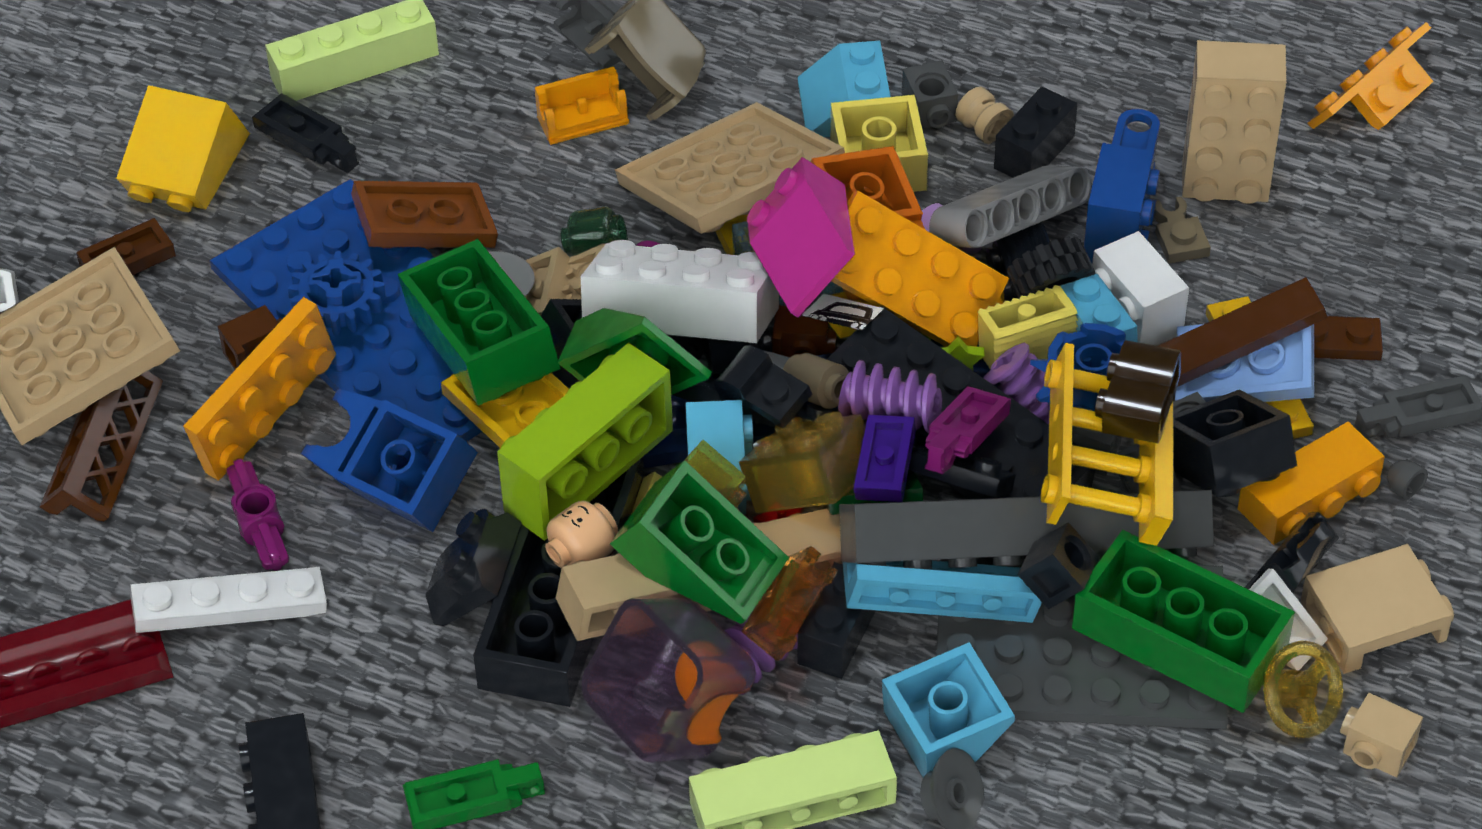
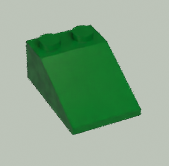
(610, 330)
(700, 545)

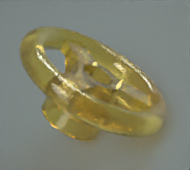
(1299, 688)

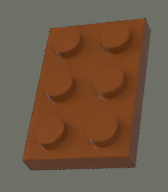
(423, 214)

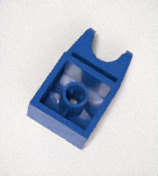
(1124, 183)
(395, 459)

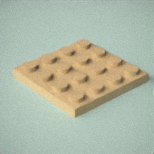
(723, 166)
(76, 345)

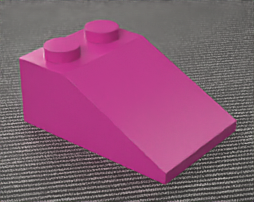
(802, 233)

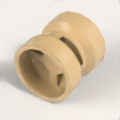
(979, 111)

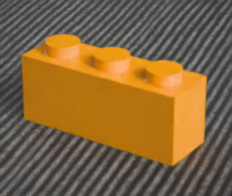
(1325, 479)

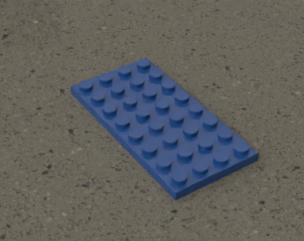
(379, 360)

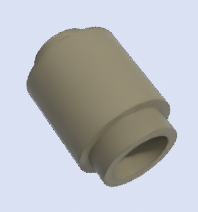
(821, 375)

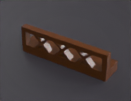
(83, 445)

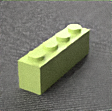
(352, 49)
(796, 786)

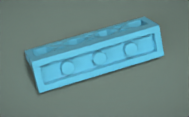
(943, 591)

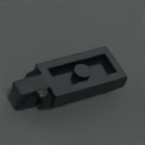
(306, 132)

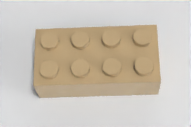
(1233, 121)

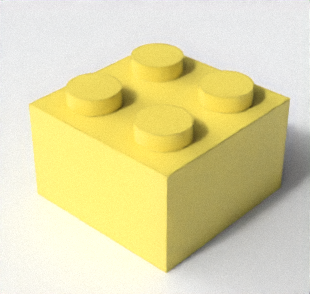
(881, 124)

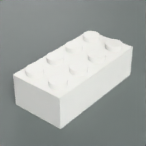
(683, 290)

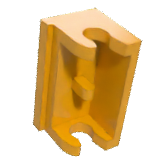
(581, 105)

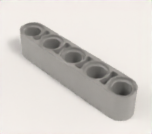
(1011, 206)

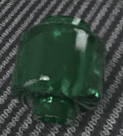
(592, 228)

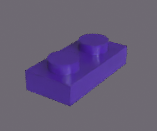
(885, 458)

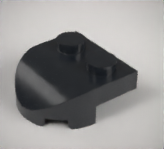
(1300, 551)

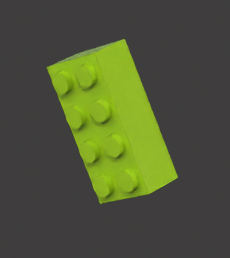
(586, 438)

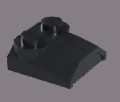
(471, 565)

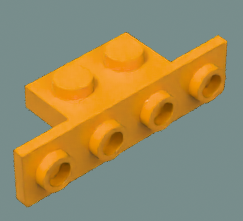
(1387, 85)

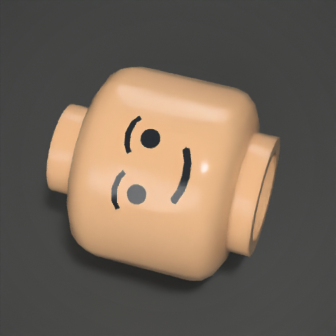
(580, 534)

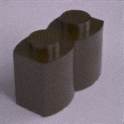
(1139, 391)

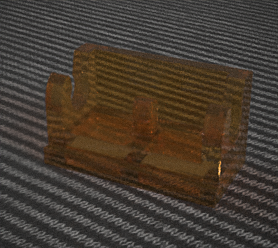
(787, 603)

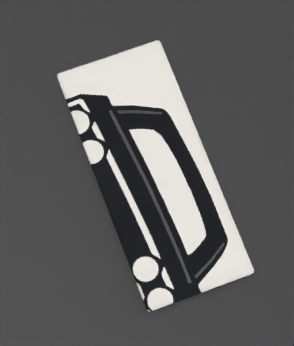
(842, 312)

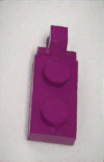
(964, 427)

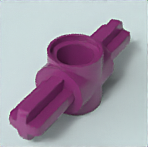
(257, 515)

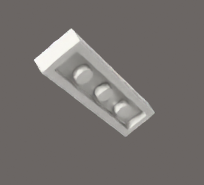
(227, 599)

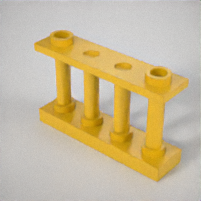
(1151, 469)

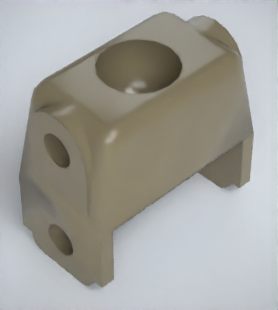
(655, 49)

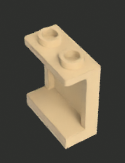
(1375, 604)

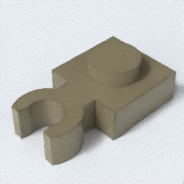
(1180, 237)

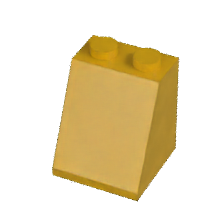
(180, 149)

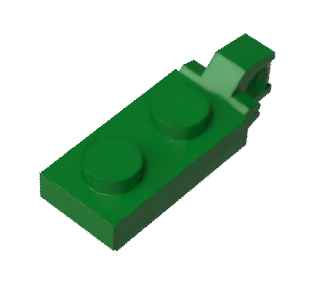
(470, 793)

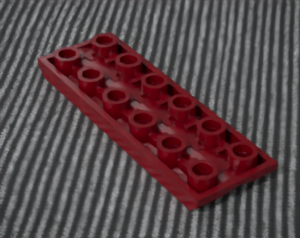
(77, 663)

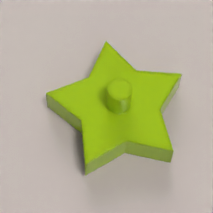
(966, 354)

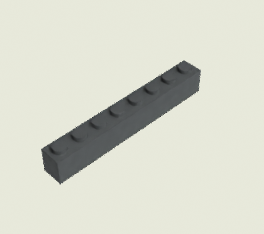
(1000, 529)

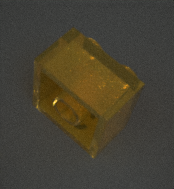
(804, 463)

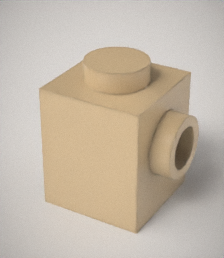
(1380, 734)

